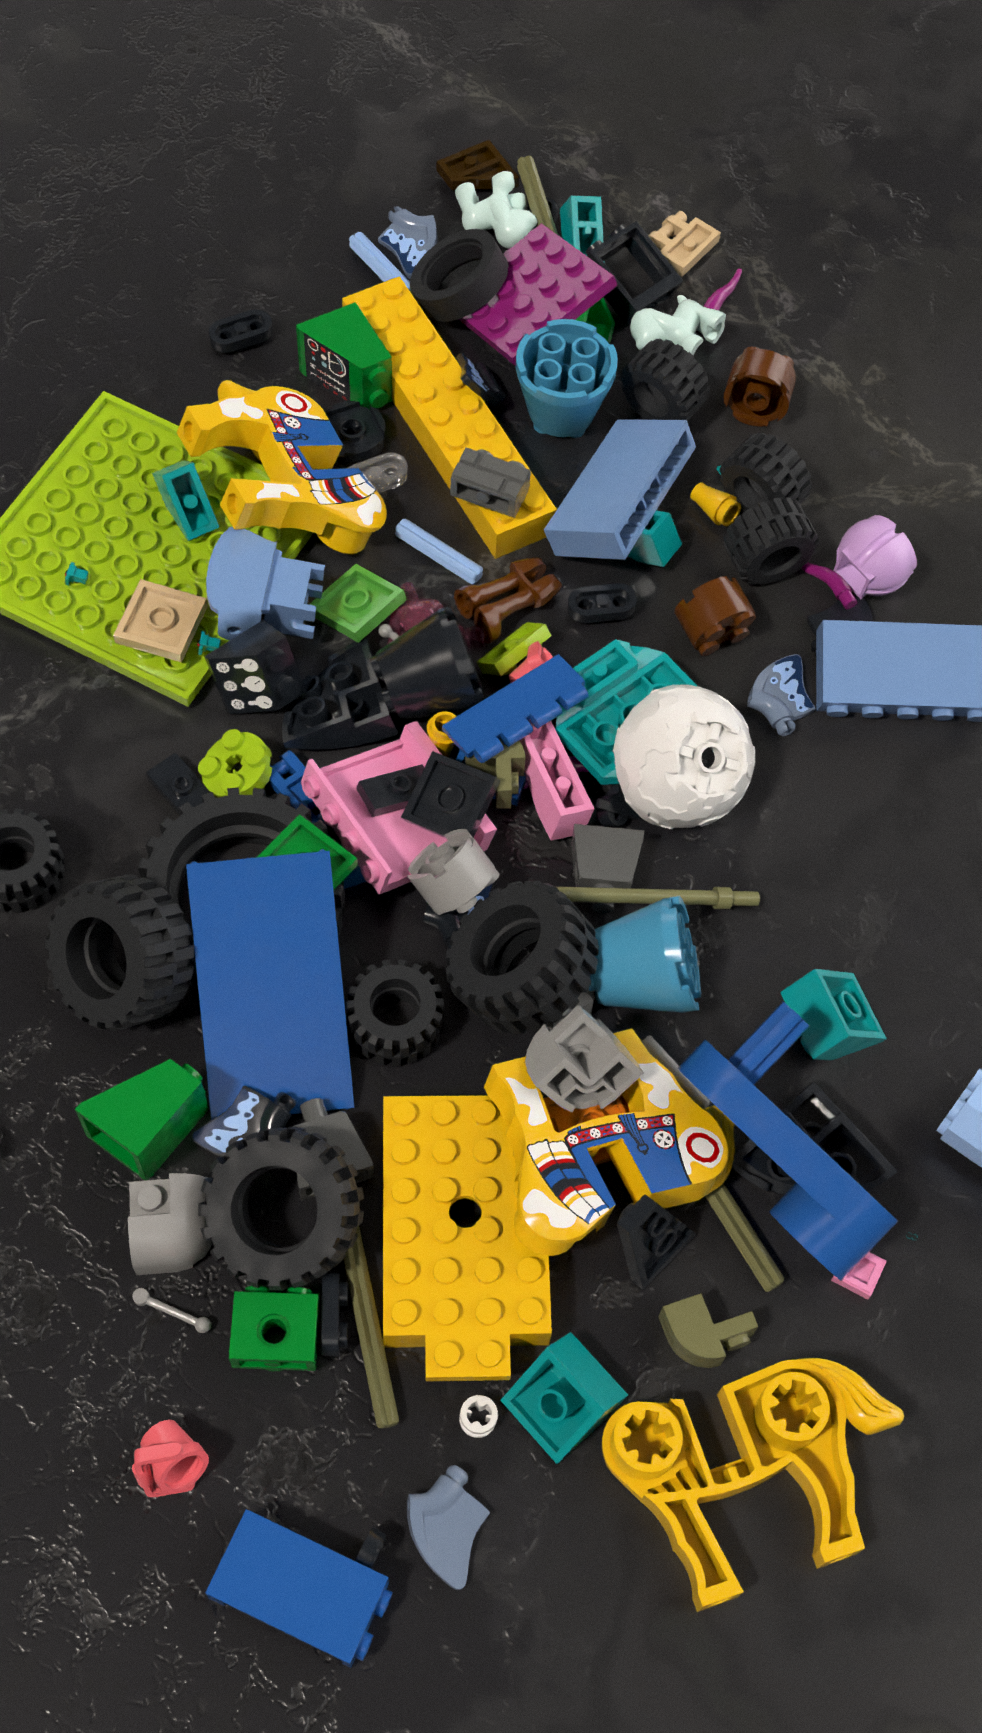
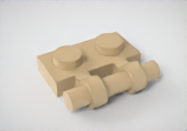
(688, 245)

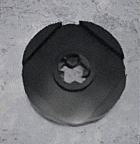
(369, 439)

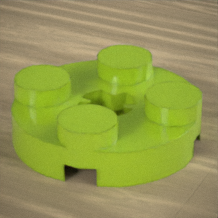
(225, 753)

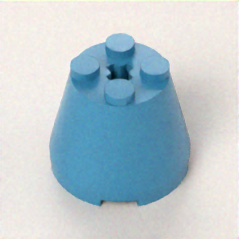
(565, 375)
(648, 960)

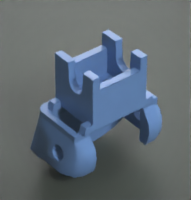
(254, 579)

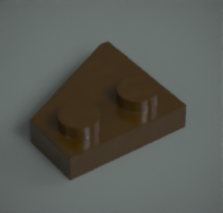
(475, 166)

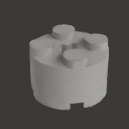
(452, 873)

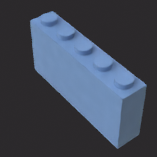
(620, 489)
(899, 669)

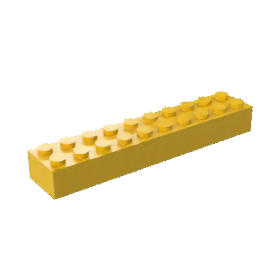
(446, 411)

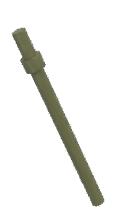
(718, 897)

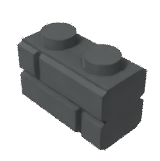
(490, 481)

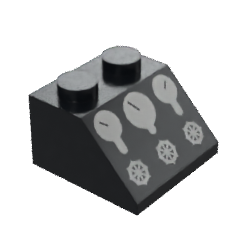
(256, 671)

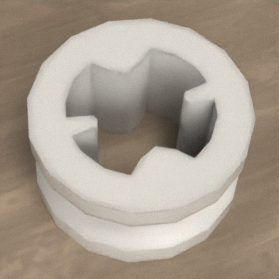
(476, 1429)

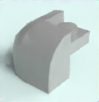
(580, 1062)
(166, 1224)

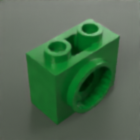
(261, 1310)

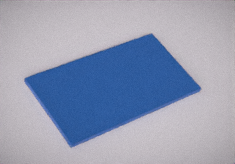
(270, 979)

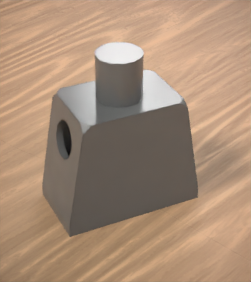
(605, 858)
(339, 1133)

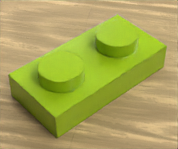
(509, 652)

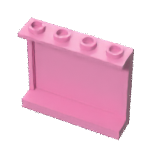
(383, 842)

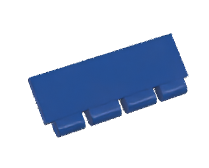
(510, 709)

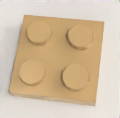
(160, 620)

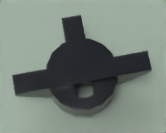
(613, 809)

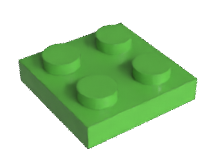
(358, 602)

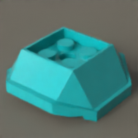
(615, 682)

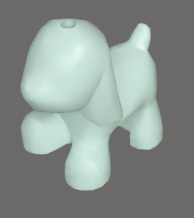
(499, 211)
(681, 327)

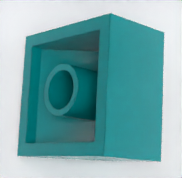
(836, 1014)
(563, 1397)

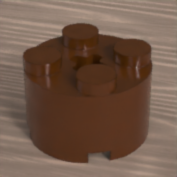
(760, 386)
(716, 615)

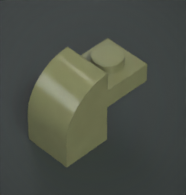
(507, 768)
(697, 1338)

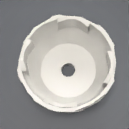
(662, 751)

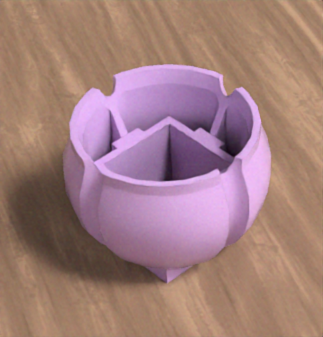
(875, 557)

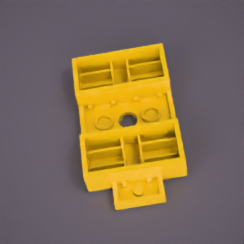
(446, 1284)

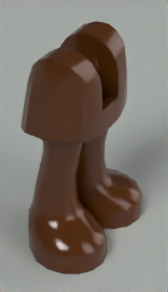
(529, 592)

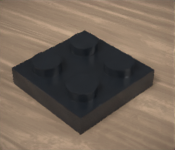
(450, 796)

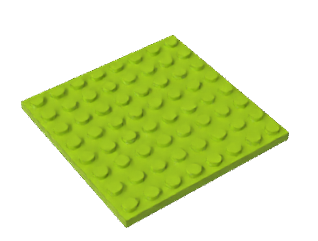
(107, 516)

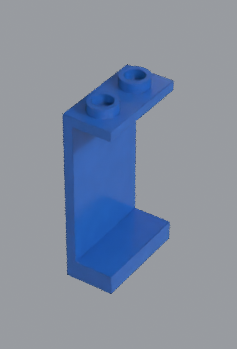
(300, 1588)

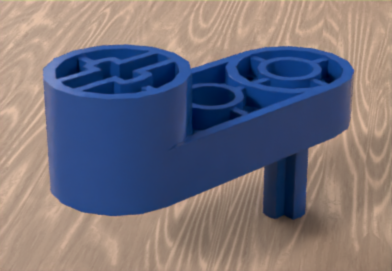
(825, 1206)

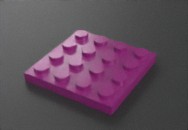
(542, 284)

